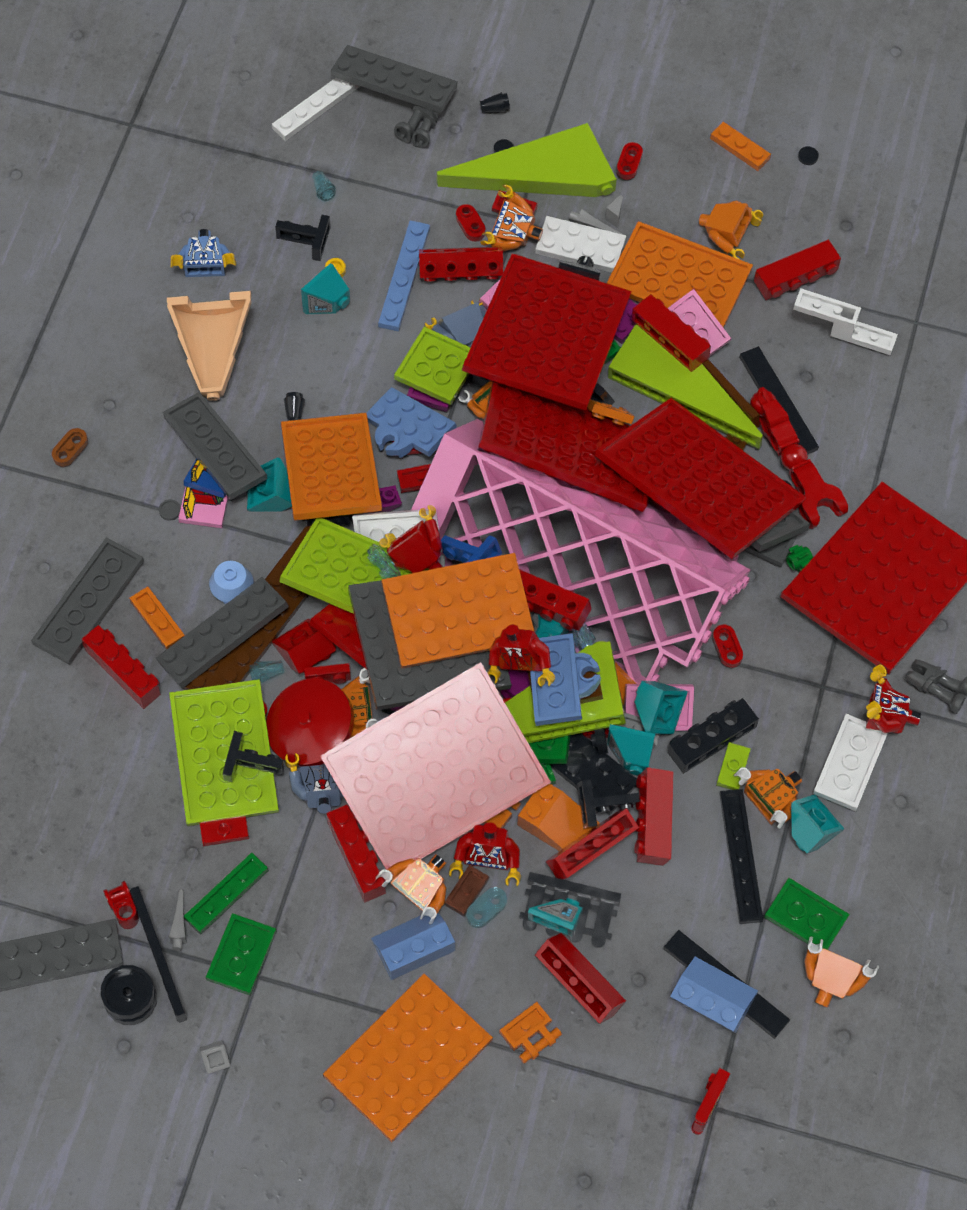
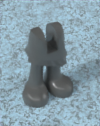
(420, 137)
(926, 679)

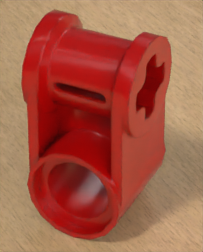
(122, 902)

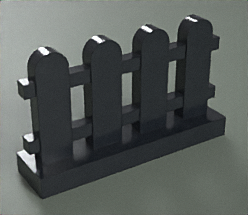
(584, 895)

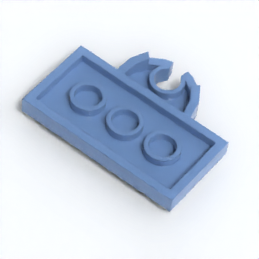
(407, 424)
(562, 698)

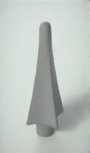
(586, 219)
(177, 931)

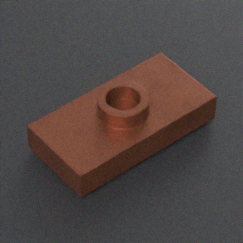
(466, 890)

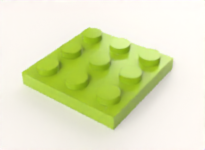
(434, 366)

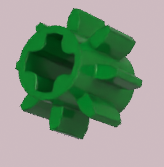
(798, 557)

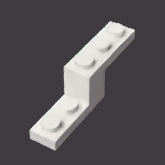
(845, 321)

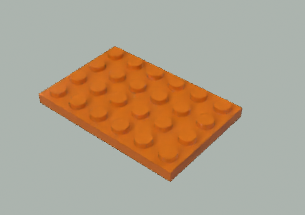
(674, 266)
(330, 466)
(455, 609)
(407, 1057)

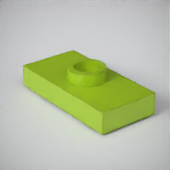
(734, 759)

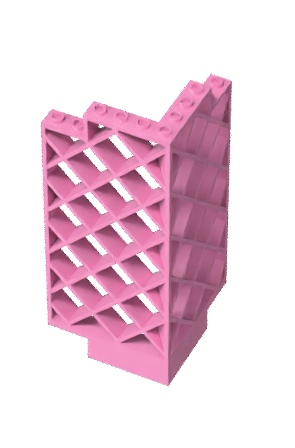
(647, 538)

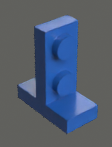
(466, 553)

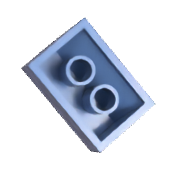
(413, 945)
(714, 994)

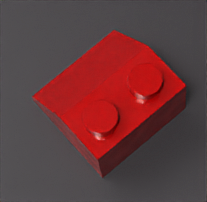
(303, 646)

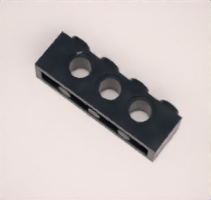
(688, 757)

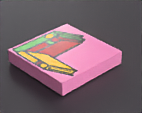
(202, 508)

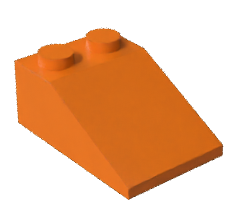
(552, 817)

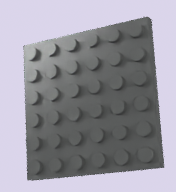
(389, 682)

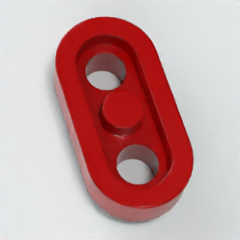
(629, 162)
(469, 221)
(727, 647)

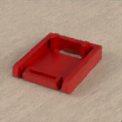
(715, 1088)

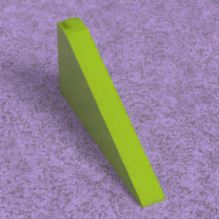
(553, 164)
(658, 375)
(595, 714)

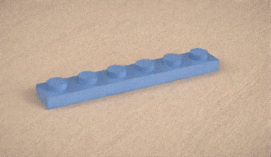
(403, 276)

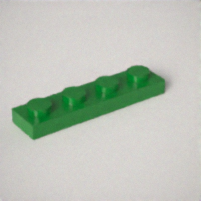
(226, 893)

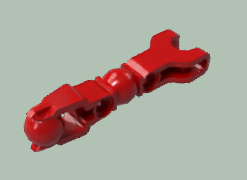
(806, 478)

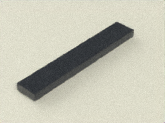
(765, 377)
(741, 856)
(158, 954)
(760, 1011)

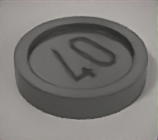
(169, 509)

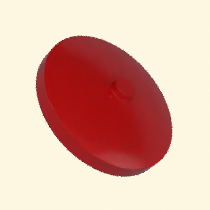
(309, 721)

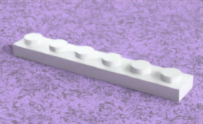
(313, 107)

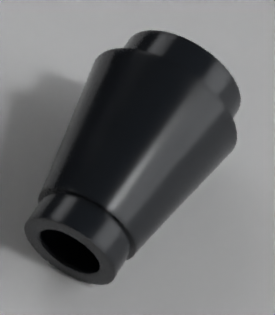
(495, 103)
(294, 405)

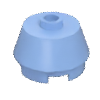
(229, 580)

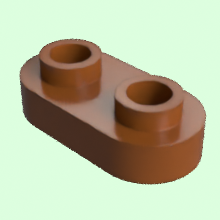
(68, 448)

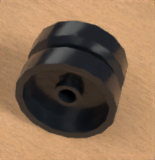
(125, 981)

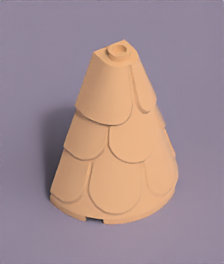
(210, 337)

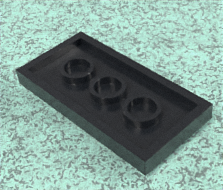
(586, 763)

